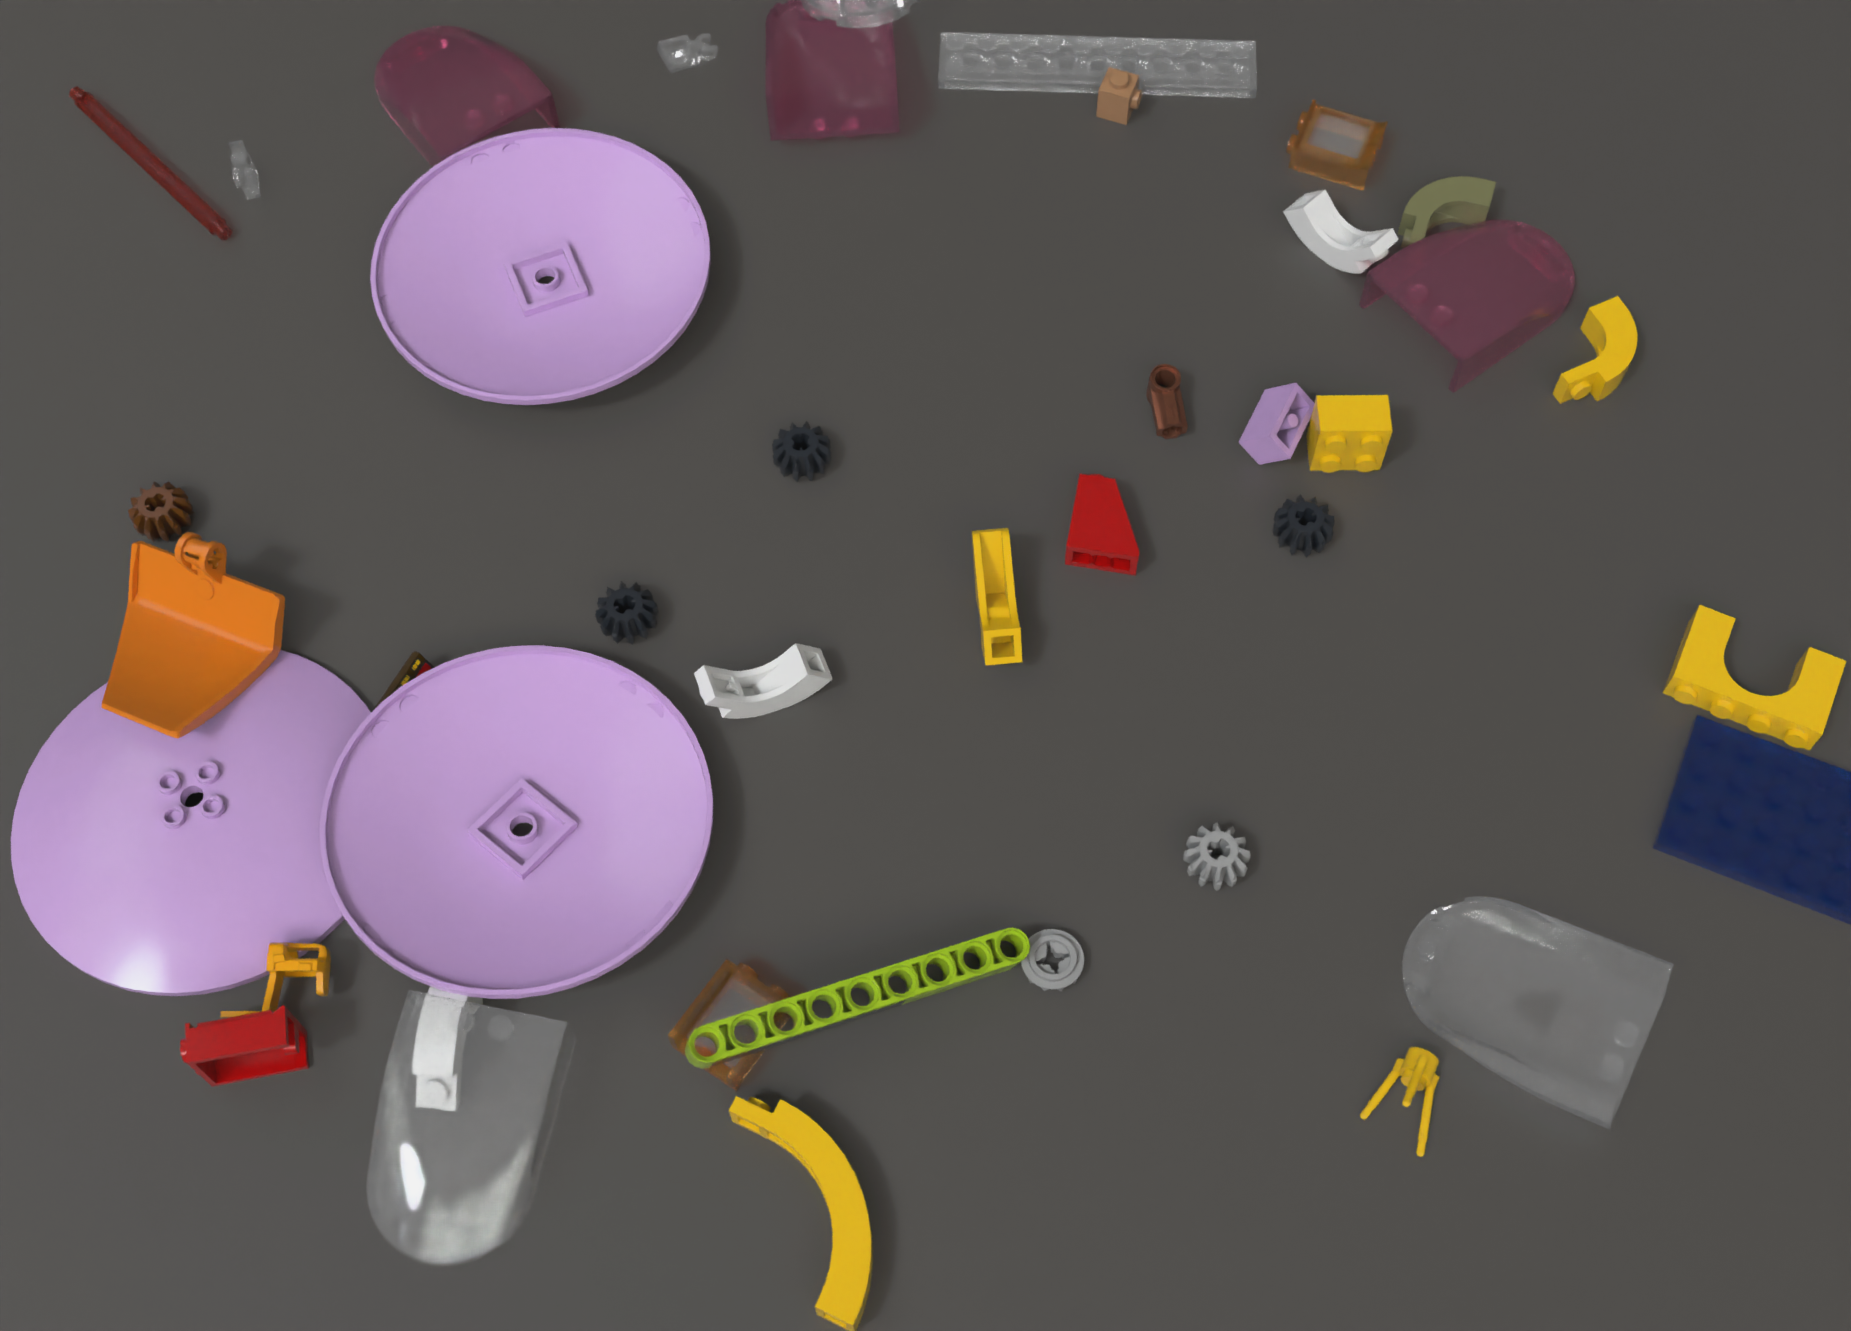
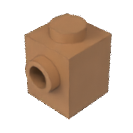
(1118, 96)

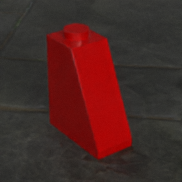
(1100, 528)

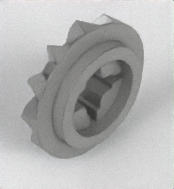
(1061, 945)

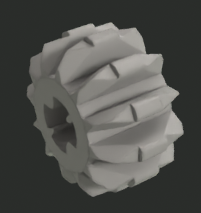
(1229, 863)

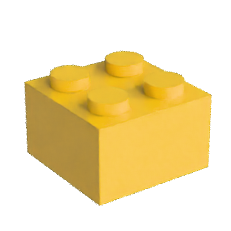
(1348, 432)

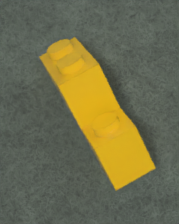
(996, 597)

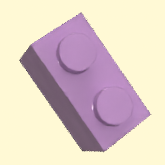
(1277, 423)

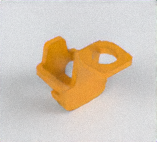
(285, 963)

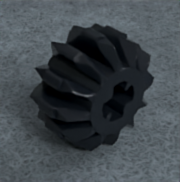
(801, 451)
(1303, 526)
(626, 612)

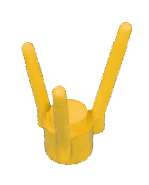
(1417, 1073)

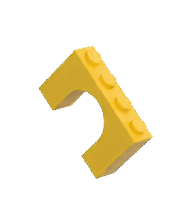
(1703, 681)

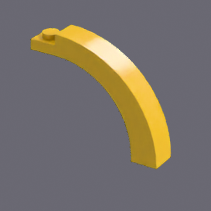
(851, 1262)

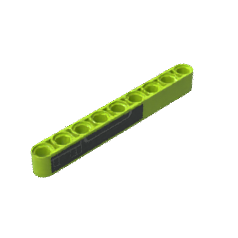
(843, 1008)

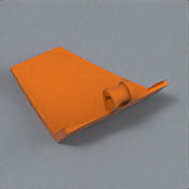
(189, 636)

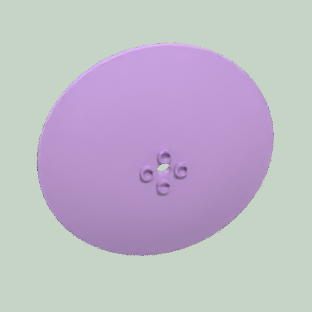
(486, 224)
(501, 739)
(173, 891)

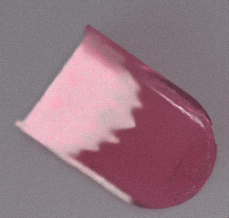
(828, 77)
(456, 88)
(1478, 289)

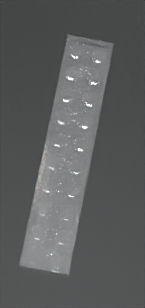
(1081, 63)

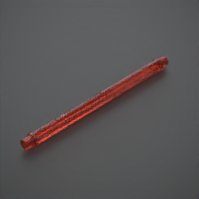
(150, 163)

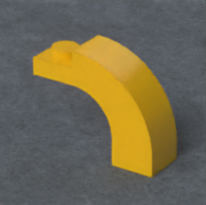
(1614, 338)

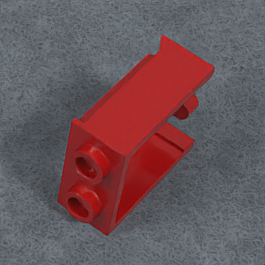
(246, 1047)

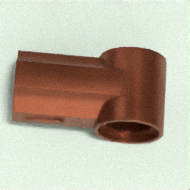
(1166, 402)

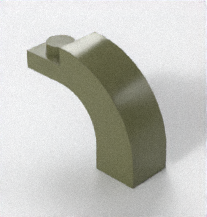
(1445, 201)

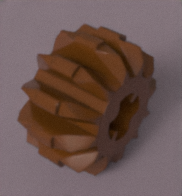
(160, 511)

